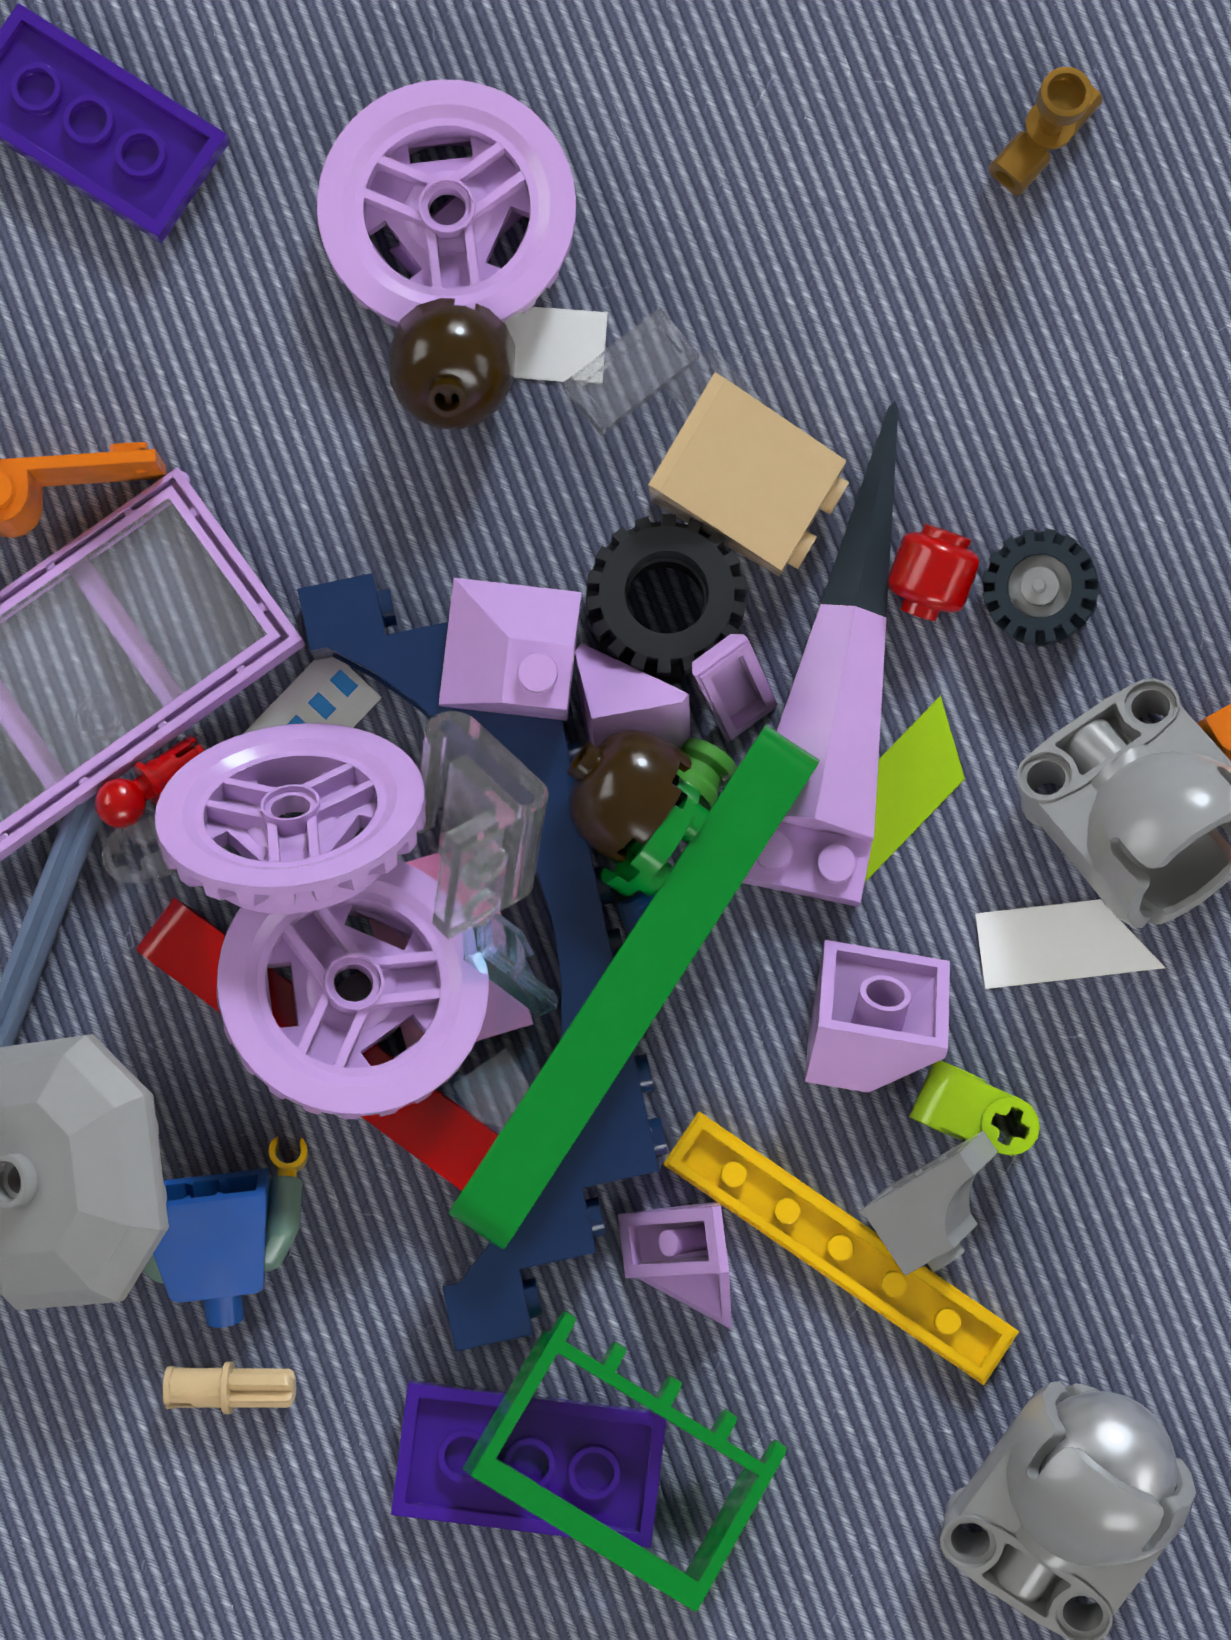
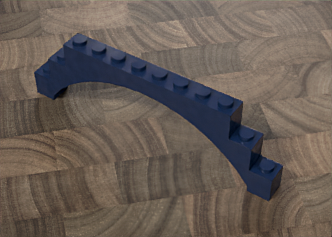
(619, 1141)

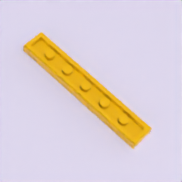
(839, 1247)

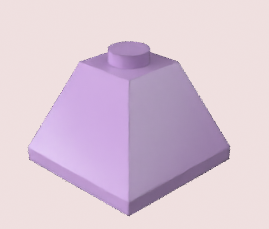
(510, 649)
(876, 1016)

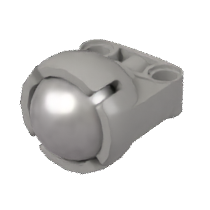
(1070, 1508)

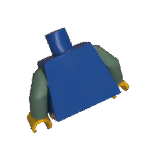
(228, 1235)

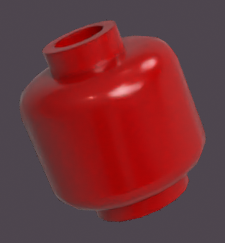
(933, 572)

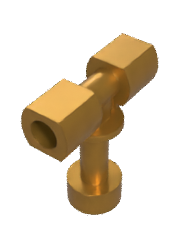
(1061, 109)

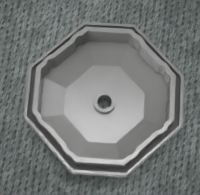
(75, 1175)

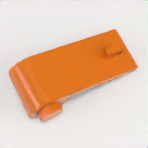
(24, 477)

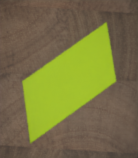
(913, 782)

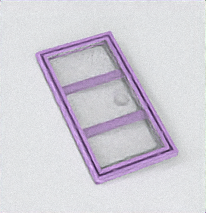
(123, 650)

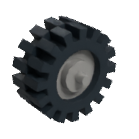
(1041, 587)

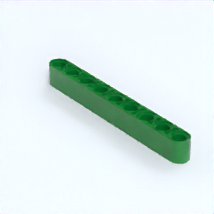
(633, 988)

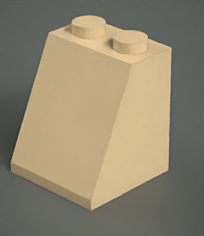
(748, 477)

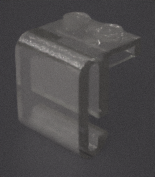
(488, 822)

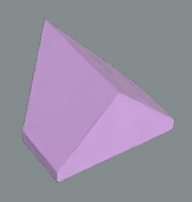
(624, 699)
(680, 1255)

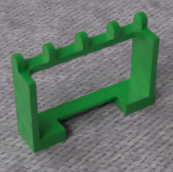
(685, 1587)

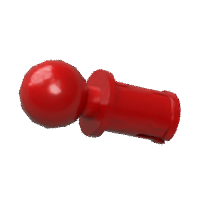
(123, 801)

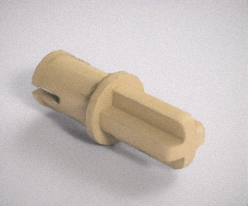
(228, 1387)

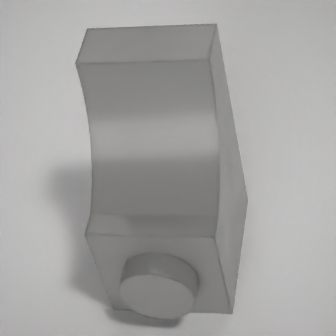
(929, 1209)

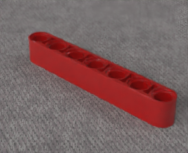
(432, 1130)

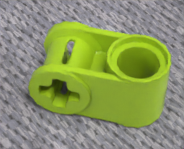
(965, 1105)

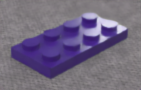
(100, 126)
(581, 1451)

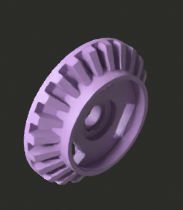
(512, 168)
(302, 862)
(322, 1056)

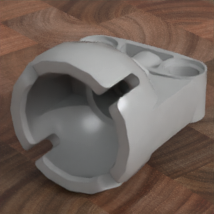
(1136, 803)

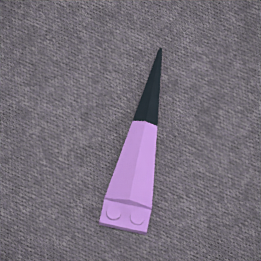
(837, 707)

